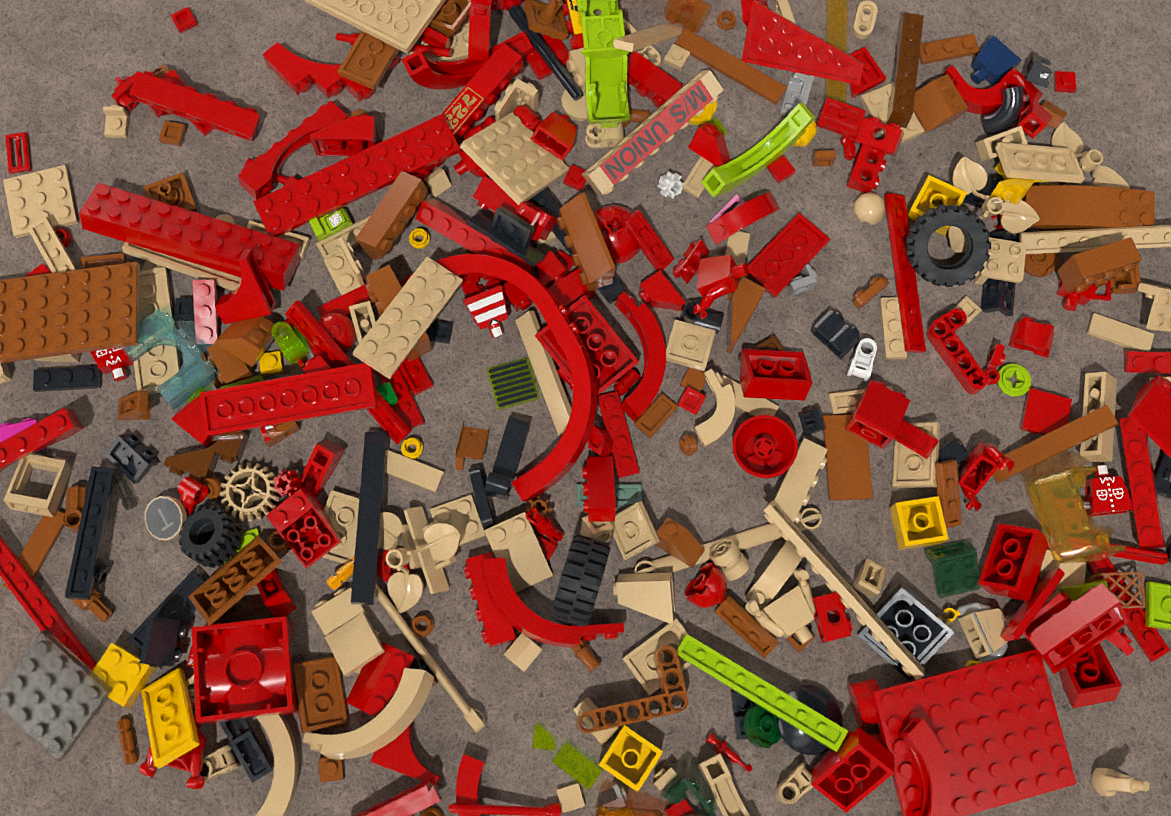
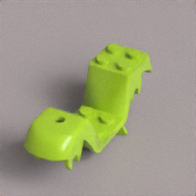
(604, 64)

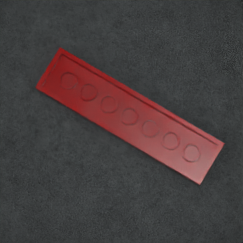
(288, 399)

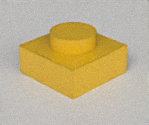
(271, 363)

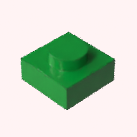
(388, 394)

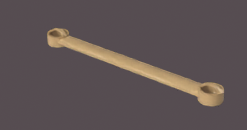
(743, 540)
(468, 713)

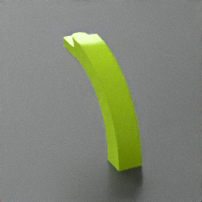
(733, 174)

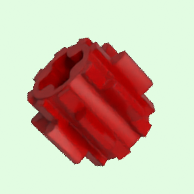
(288, 482)

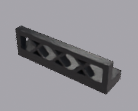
(996, 291)

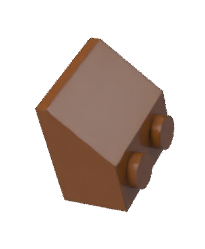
(938, 104)
(247, 339)

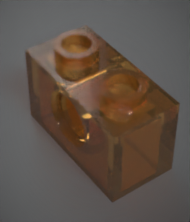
(697, 16)

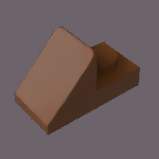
(135, 406)

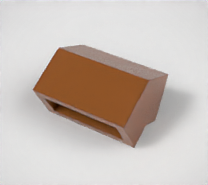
(1057, 113)

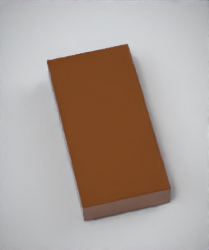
(656, 415)

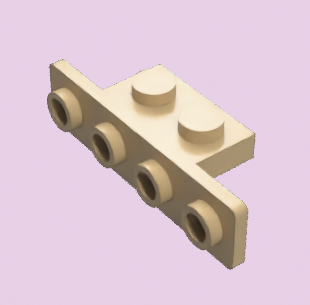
(431, 567)

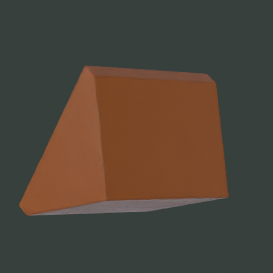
(450, 16)

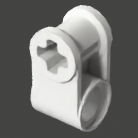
(861, 363)

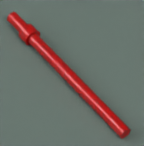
(351, 38)

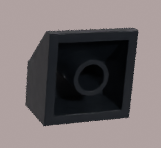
(162, 641)

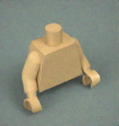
(789, 612)

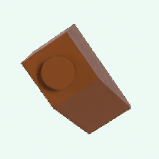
(679, 542)

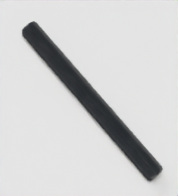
(546, 54)

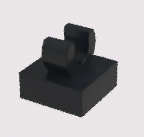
(812, 421)

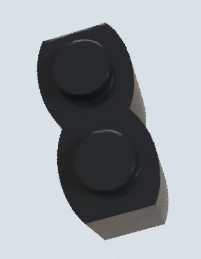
(836, 334)

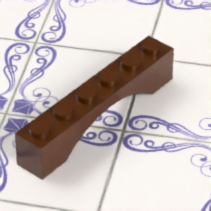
(904, 86)

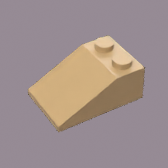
(518, 544)

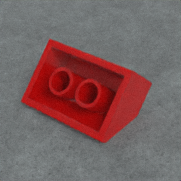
(774, 375)
(379, 680)

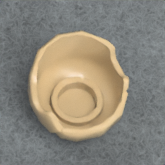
(869, 208)

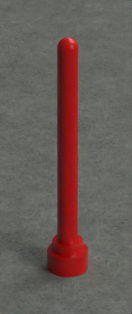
(552, 809)

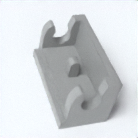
(797, 92)

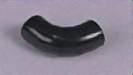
(1008, 111)

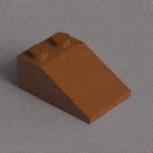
(741, 308)

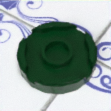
(761, 727)

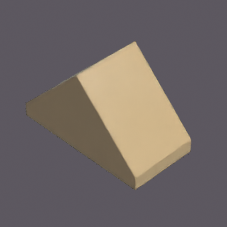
(870, 579)

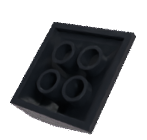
(912, 623)

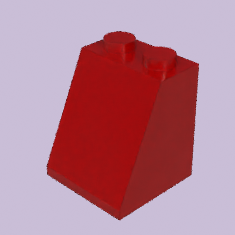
(878, 414)

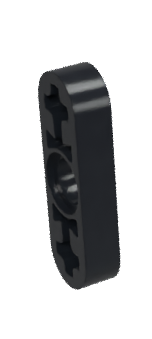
(481, 498)

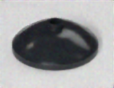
(819, 701)

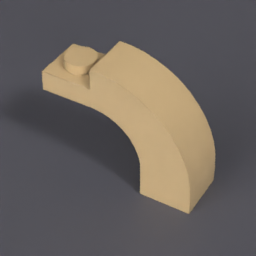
(717, 425)
(774, 575)

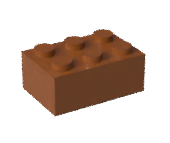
(1099, 265)

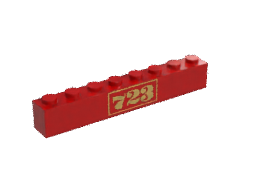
(479, 94)

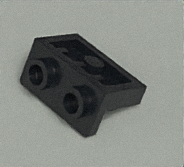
(131, 456)

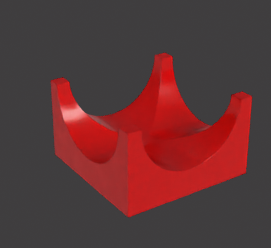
(243, 670)

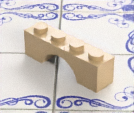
(722, 787)

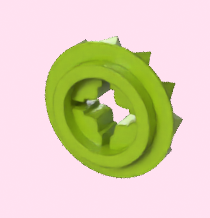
(1021, 376)

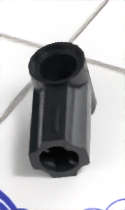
(712, 321)

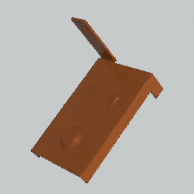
(470, 445)

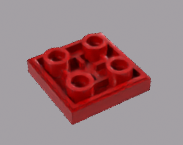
(1044, 412)

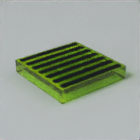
(512, 384)

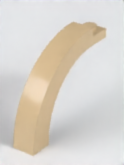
(384, 727)
(285, 766)

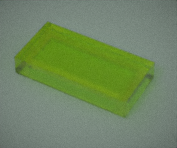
(577, 766)

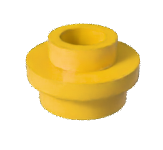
(416, 233)
(412, 441)

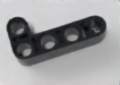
(508, 458)

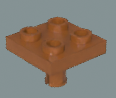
(546, 18)
(172, 191)

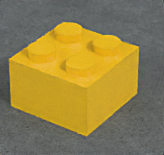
(936, 193)
(918, 523)
(123, 674)
(630, 758)

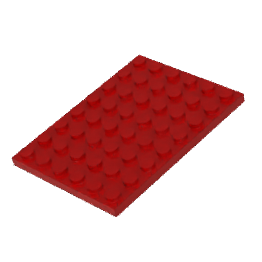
(993, 728)

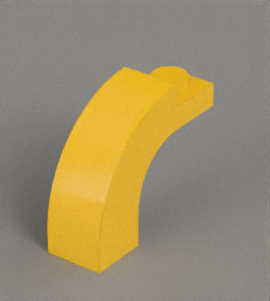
(1012, 188)

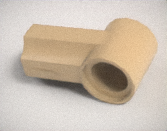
(602, 736)

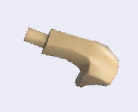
(1108, 782)

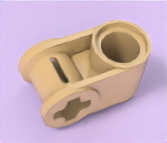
(604, 136)
(220, 762)
(798, 781)

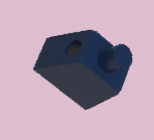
(993, 62)

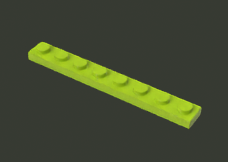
(762, 693)

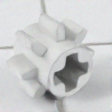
(670, 184)

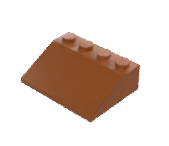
(234, 580)

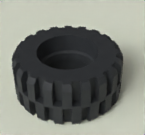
(970, 263)
(580, 580)

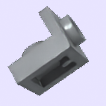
(804, 284)

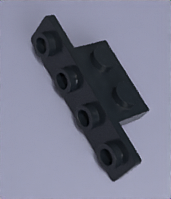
(510, 233)

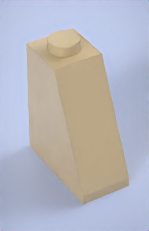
(647, 594)

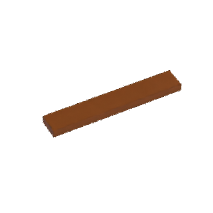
(731, 66)
(1057, 442)

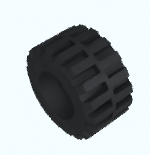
(200, 527)

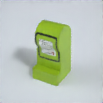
(330, 224)

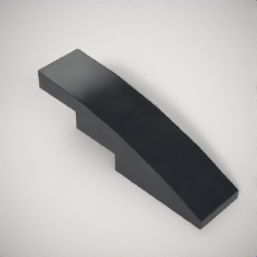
(247, 748)

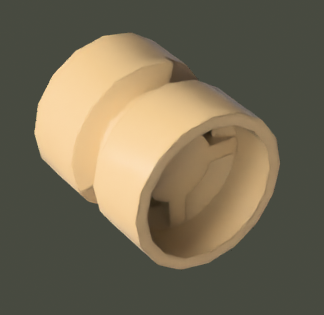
(729, 559)

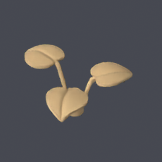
(1104, 176)
(1015, 218)
(404, 588)

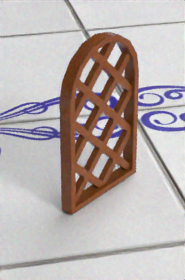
(1124, 574)

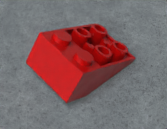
(304, 526)

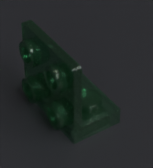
(954, 568)
(677, 794)

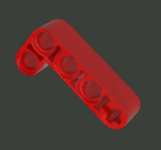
(960, 352)

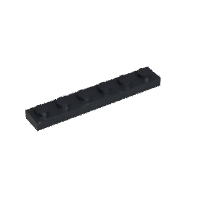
(90, 533)

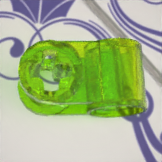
(290, 344)

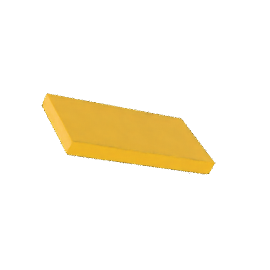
(169, 718)

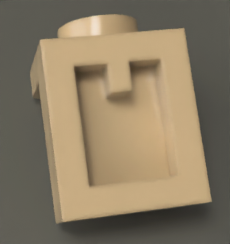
(116, 122)

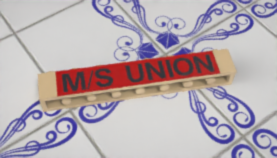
(653, 132)

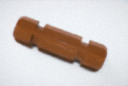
(127, 741)

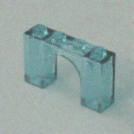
(194, 373)

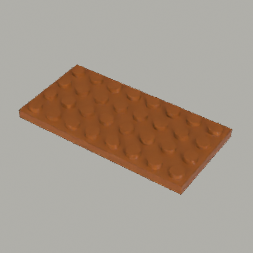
(69, 312)

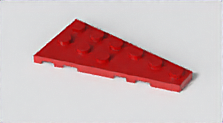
(787, 46)

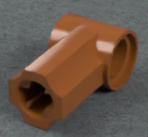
(74, 505)

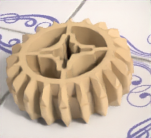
(252, 482)

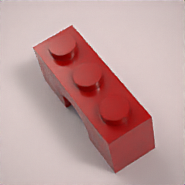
(550, 272)

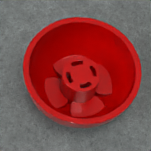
(618, 241)
(764, 435)

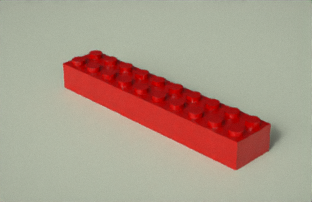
(186, 234)

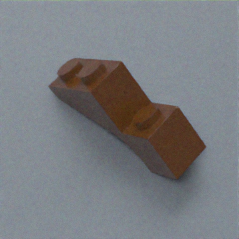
(202, 462)

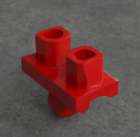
(122, 90)

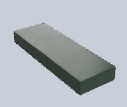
(625, 494)

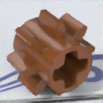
(540, 503)

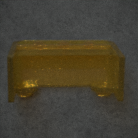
(1065, 517)

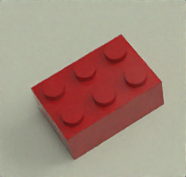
(1013, 562)
(853, 770)

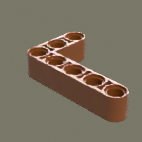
(642, 705)

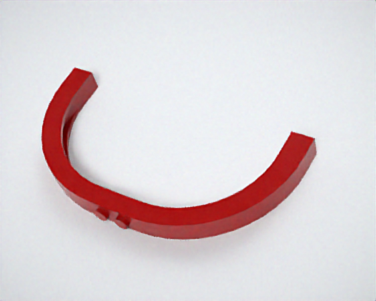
(584, 403)

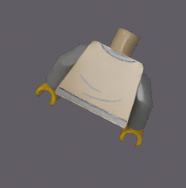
(982, 630)

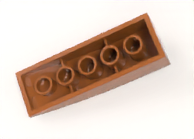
(1090, 207)

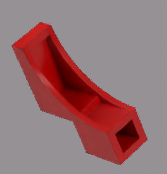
(1032, 115)

